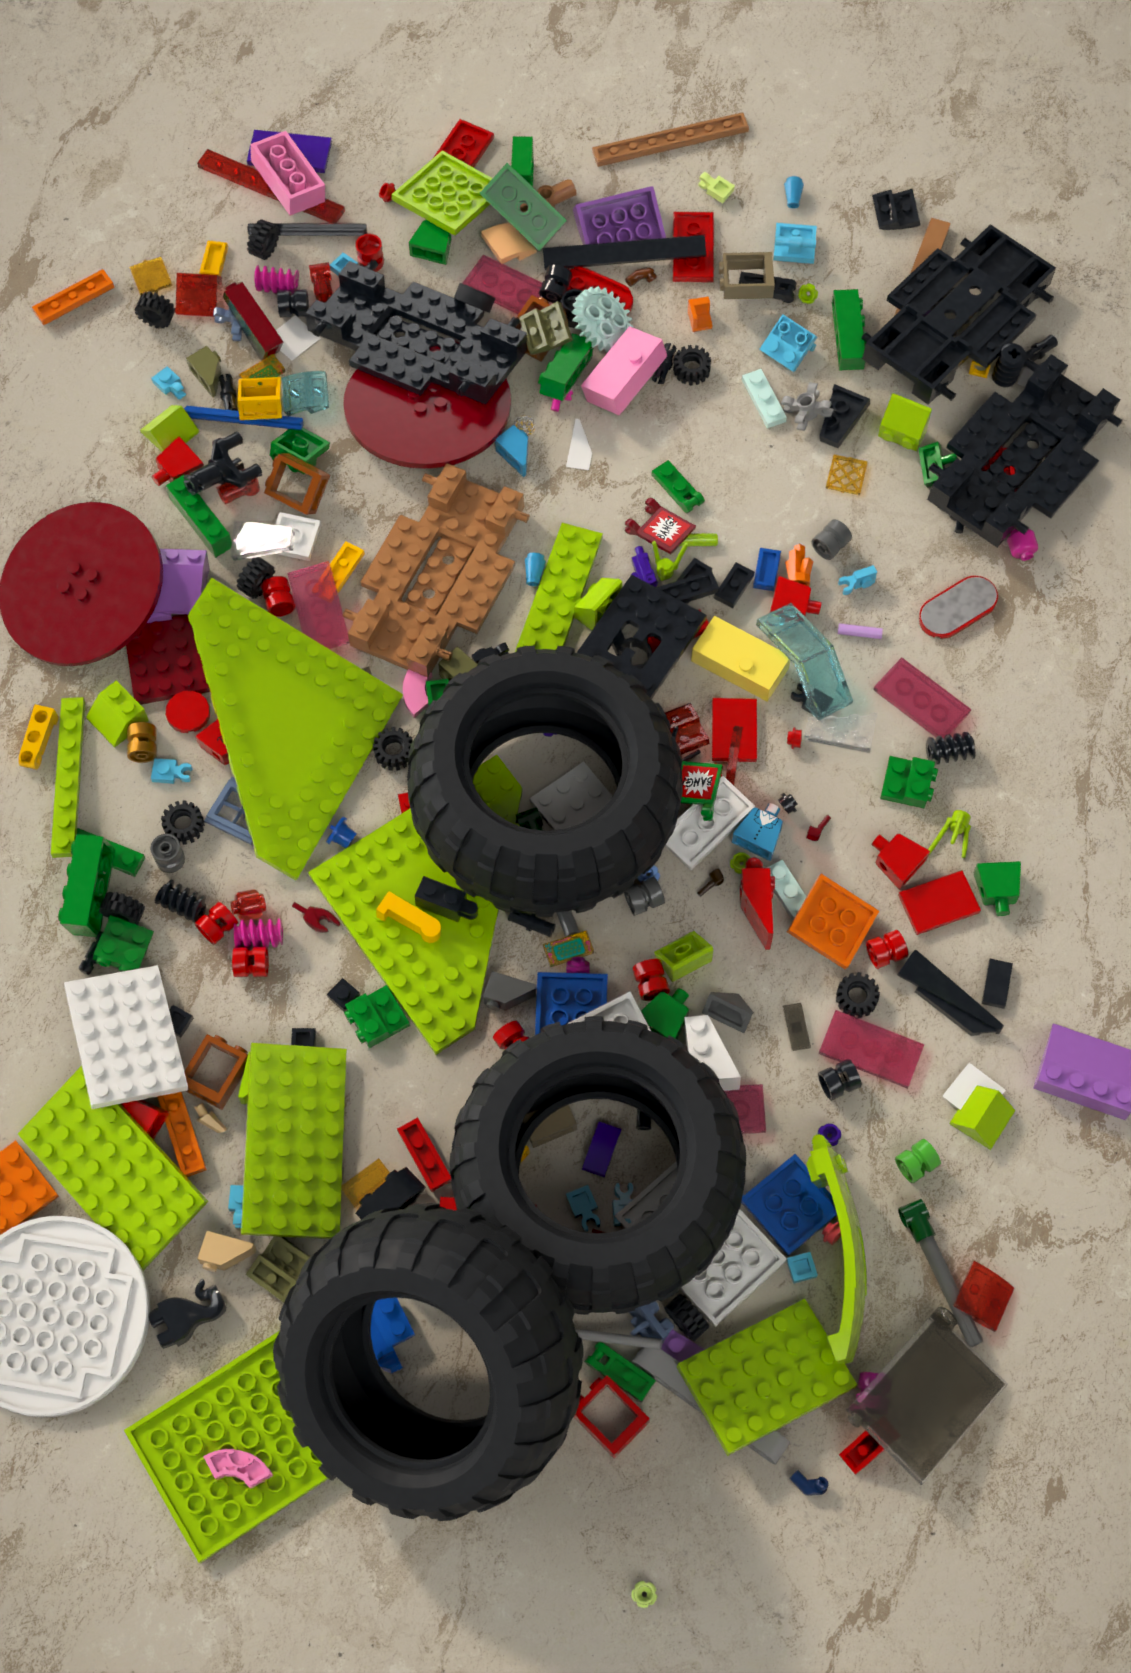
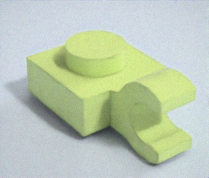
(716, 188)

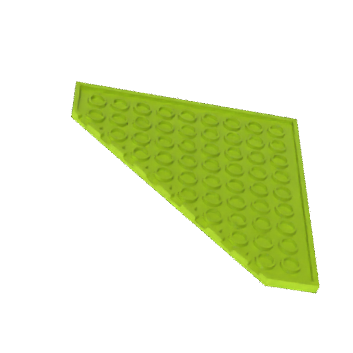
(290, 721)
(431, 981)

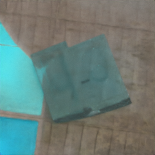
(305, 392)

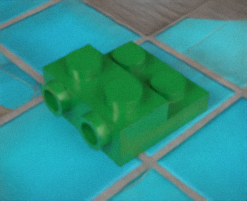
(300, 444)
(909, 781)
(122, 945)
(376, 1016)

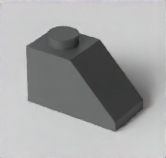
(507, 992)

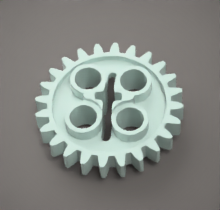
(600, 317)

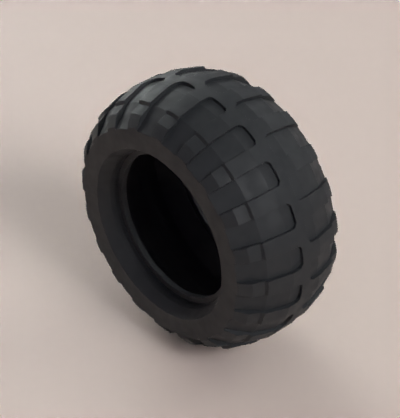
(560, 696)
(626, 1066)
(358, 1419)

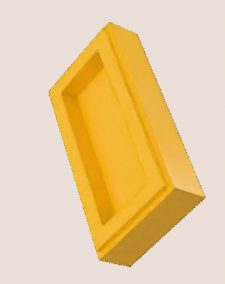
(214, 258)

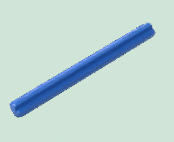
(232, 416)

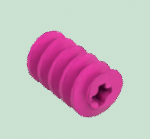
(275, 281)
(258, 934)

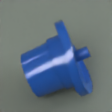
(341, 833)

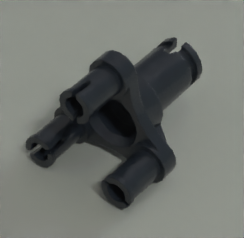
(221, 468)

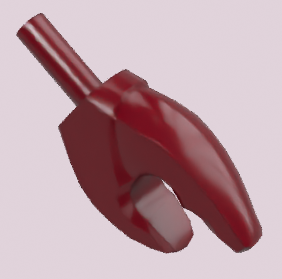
(314, 915)

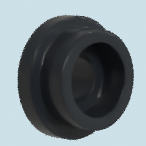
(788, 803)

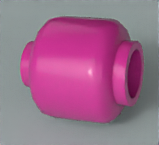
(1022, 545)

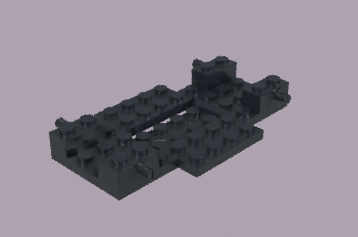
(367, 315)
(920, 336)
(1056, 414)

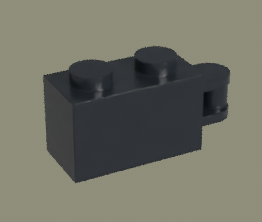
(445, 900)

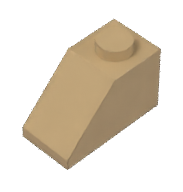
(223, 1251)

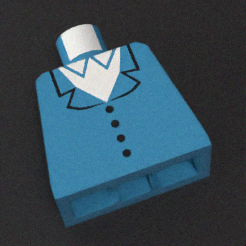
(759, 831)

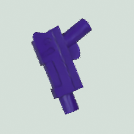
(642, 567)

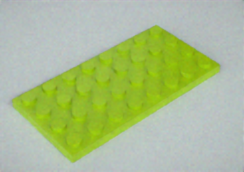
(294, 1141)
(113, 1169)

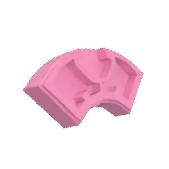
(414, 692)
(238, 1464)

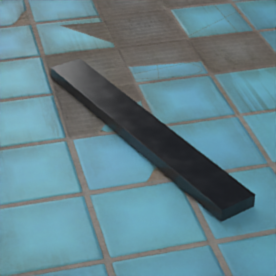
(625, 252)

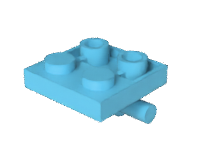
(795, 243)
(788, 343)

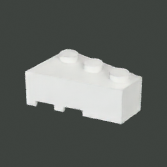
(708, 1047)

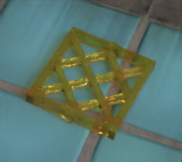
(843, 488)

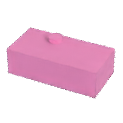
(287, 173)
(624, 370)

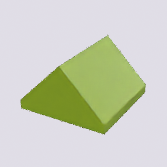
(168, 426)
(685, 955)
(983, 1116)

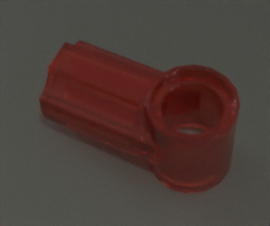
(321, 280)
(229, 492)

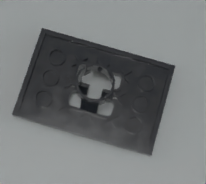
(654, 616)

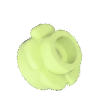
(641, 1587)

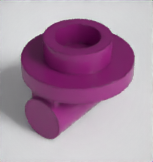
(577, 965)

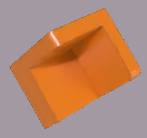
(699, 314)

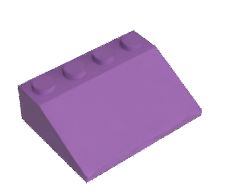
(620, 218)
(183, 580)
(1086, 1072)

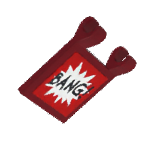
(663, 527)

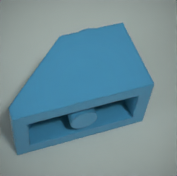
(514, 448)

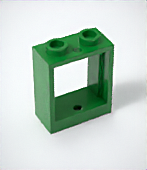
(523, 157)

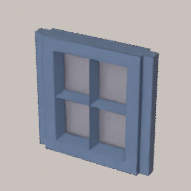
(229, 814)

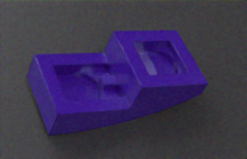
(601, 1149)

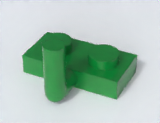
(933, 454)

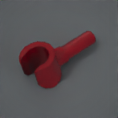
(814, 833)

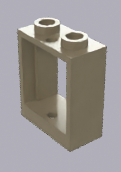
(744, 261)

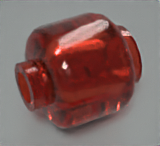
(248, 904)

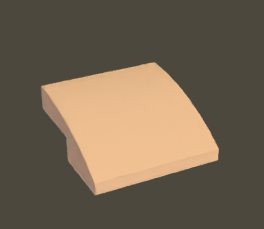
(507, 242)

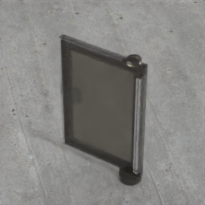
(927, 1396)

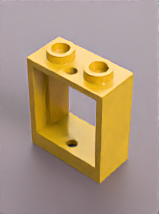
(268, 394)

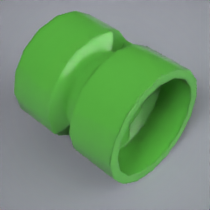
(919, 1159)

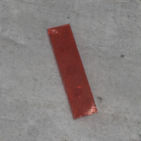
(734, 754)

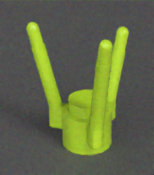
(665, 566)
(958, 824)

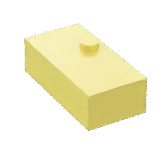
(740, 658)

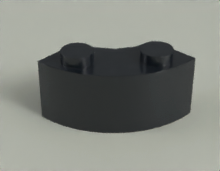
(398, 1190)

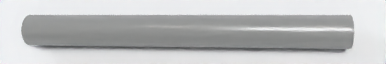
(619, 1339)

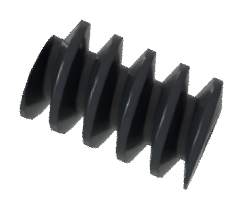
(1009, 365)
(950, 747)
(181, 901)

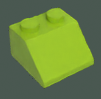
(905, 422)
(596, 601)
(114, 712)

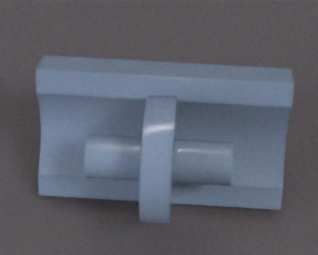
(647, 1324)

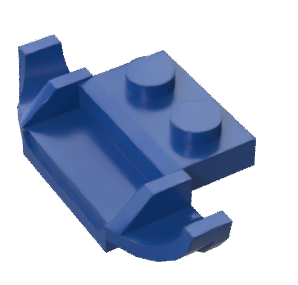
(389, 1329)

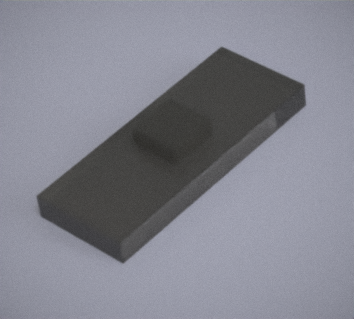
(796, 1026)

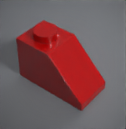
(861, 1452)

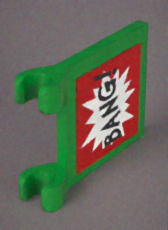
(701, 785)

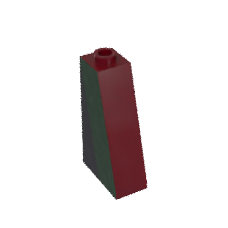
(252, 321)

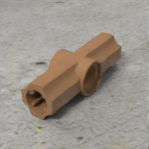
(555, 193)

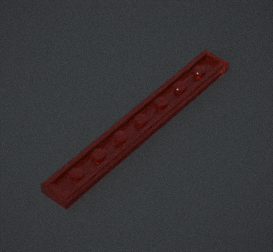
(251, 179)

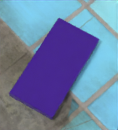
(314, 148)

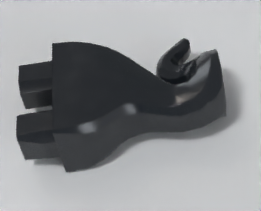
(184, 1315)

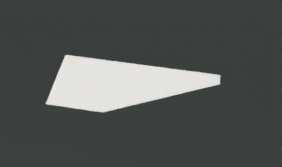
(579, 451)

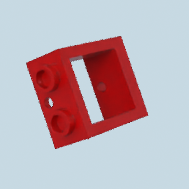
(628, 1434)

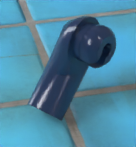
(810, 1487)

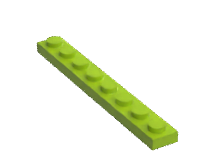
(67, 776)

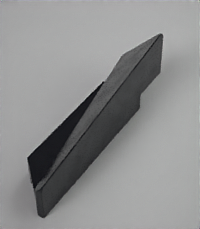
(948, 996)

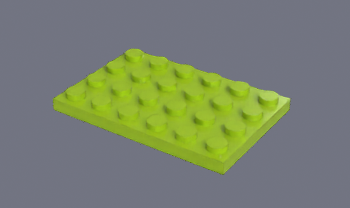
(765, 1376)

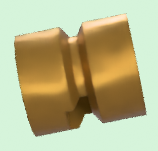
(141, 742)

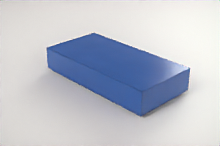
(767, 569)

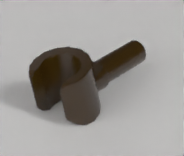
(716, 880)

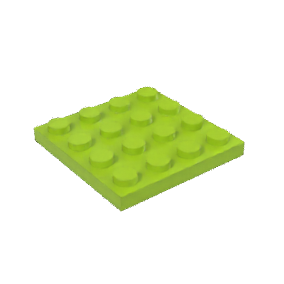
(445, 193)

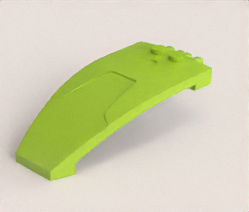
(829, 1170)

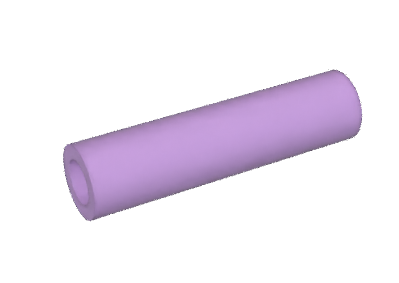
(860, 631)

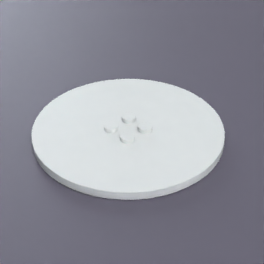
(67, 1315)

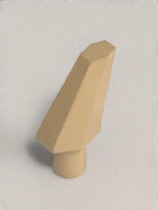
(209, 1119)

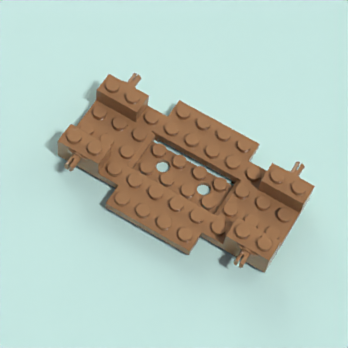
(471, 525)

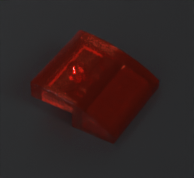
(690, 732)
(984, 1296)

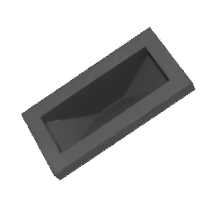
(729, 1010)

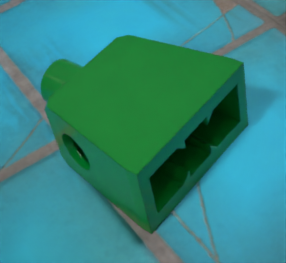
(430, 243)
(998, 884)
(667, 1013)

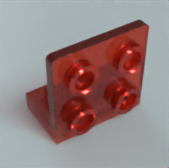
(196, 294)

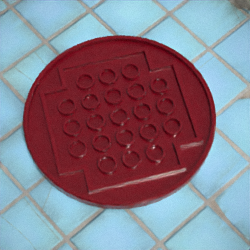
(424, 428)
(81, 584)

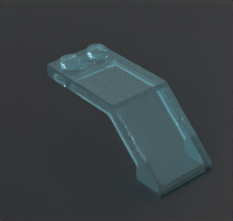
(812, 657)

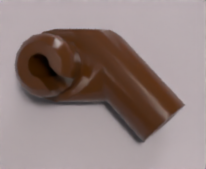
(639, 274)

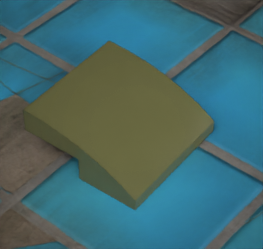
(546, 328)
(278, 1267)

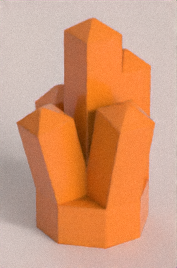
(798, 566)

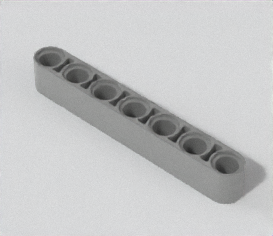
(663, 1369)

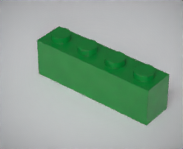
(848, 328)
(565, 368)
(199, 517)

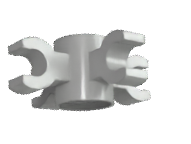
(807, 406)

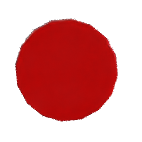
(187, 711)

